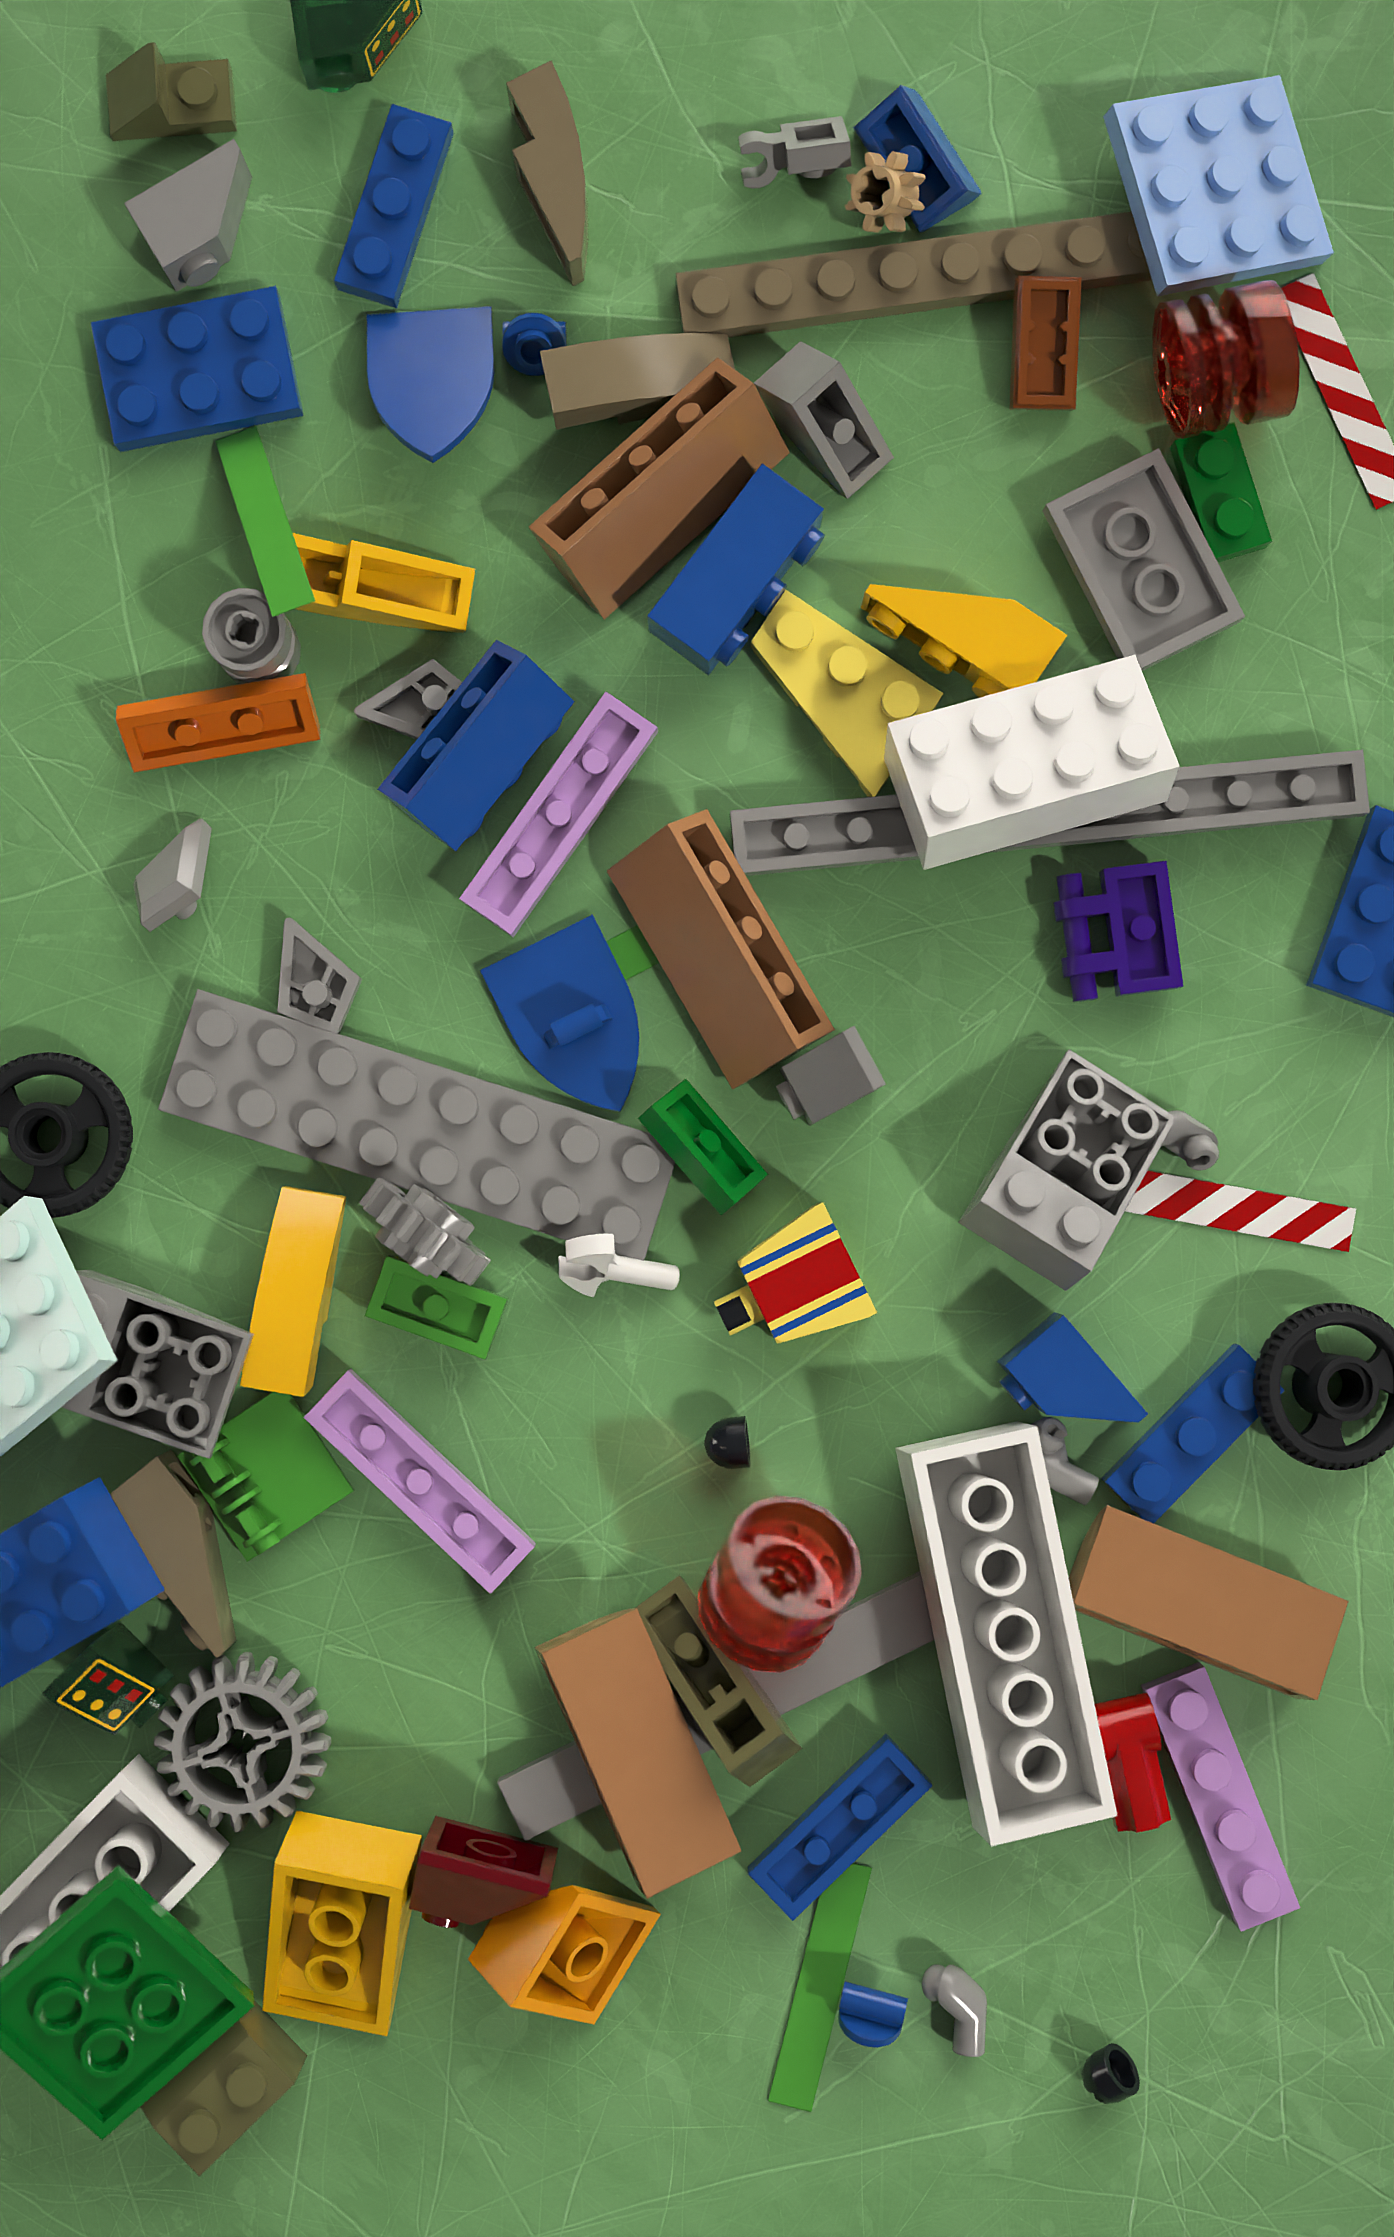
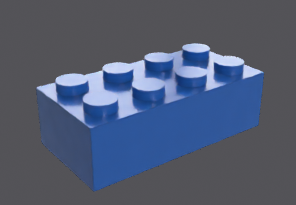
(67, 1577)

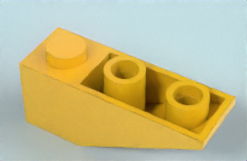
(980, 637)

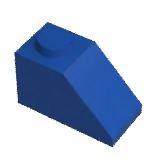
(1065, 1376)

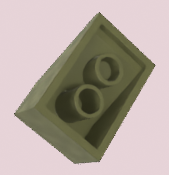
(225, 2089)

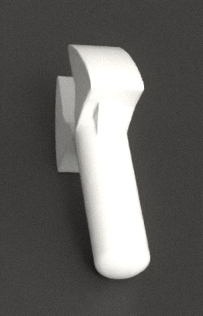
(593, 1261)

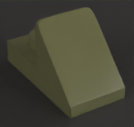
(169, 98)

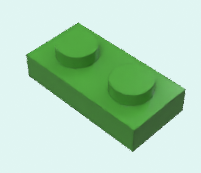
(436, 1308)

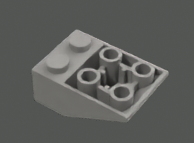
(1067, 1172)
(170, 1367)

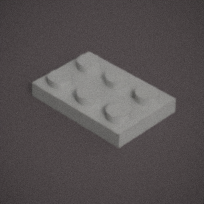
(1143, 561)

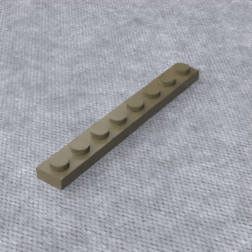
(907, 276)

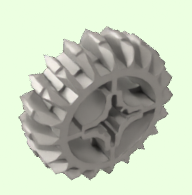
(192, 1760)

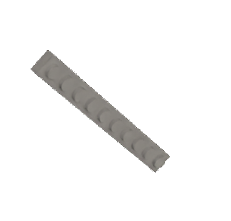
(1200, 801)

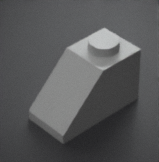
(195, 215)
(824, 417)
(829, 1077)

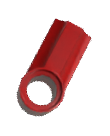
(1130, 1749)

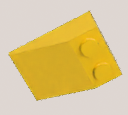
(339, 1922)

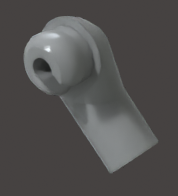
(1188, 1140)
(1061, 1474)
(964, 2001)

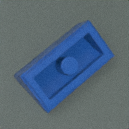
(908, 127)

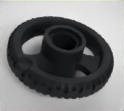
(97, 1105)
(1296, 1345)

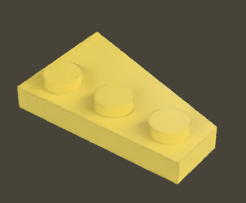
(840, 685)

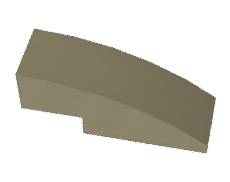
(552, 164)
(626, 374)

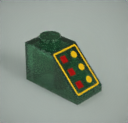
(348, 39)
(112, 1682)

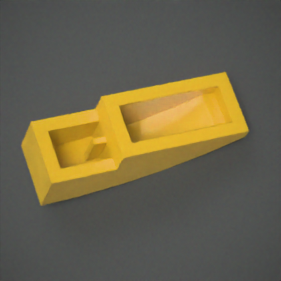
(385, 585)
(294, 1292)

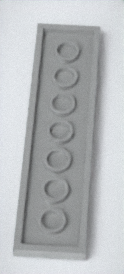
(416, 1125)

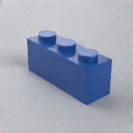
(737, 571)
(477, 745)

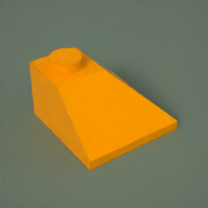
(563, 1951)

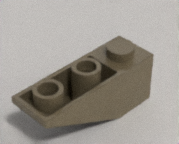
(182, 1546)

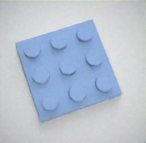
(1218, 184)

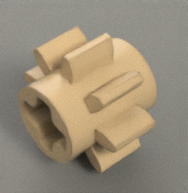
(872, 183)

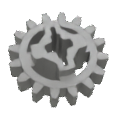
(424, 1231)

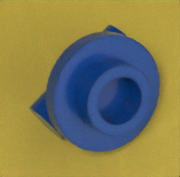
(528, 336)
(871, 2015)

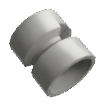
(248, 639)

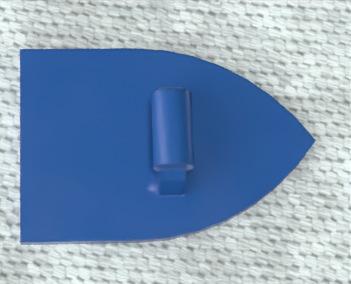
(431, 374)
(571, 1013)

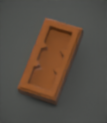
(1045, 343)

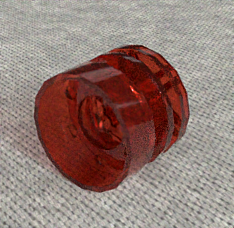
(1226, 358)
(779, 1583)

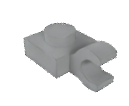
(803, 147)

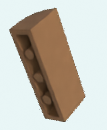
(660, 487)
(719, 948)
(1206, 1603)
(638, 1750)

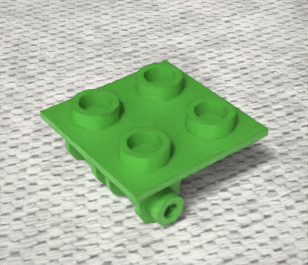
(267, 1474)

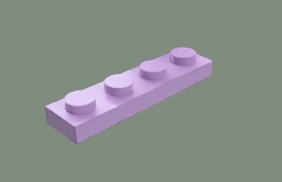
(559, 814)
(420, 1480)
(1220, 1797)

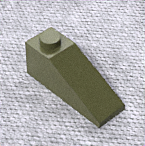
(716, 1690)

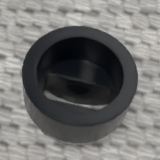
(729, 1443)
(1111, 2074)

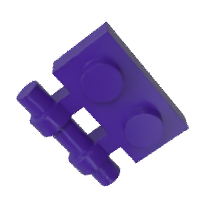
(1138, 930)

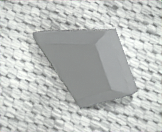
(411, 701)
(174, 877)
(313, 981)

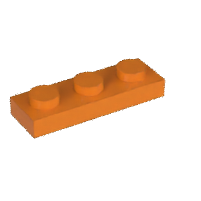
(218, 722)

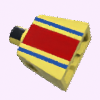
(798, 1282)

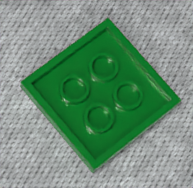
(114, 2003)

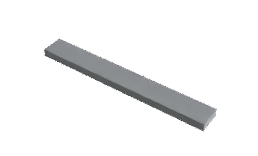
(860, 1641)

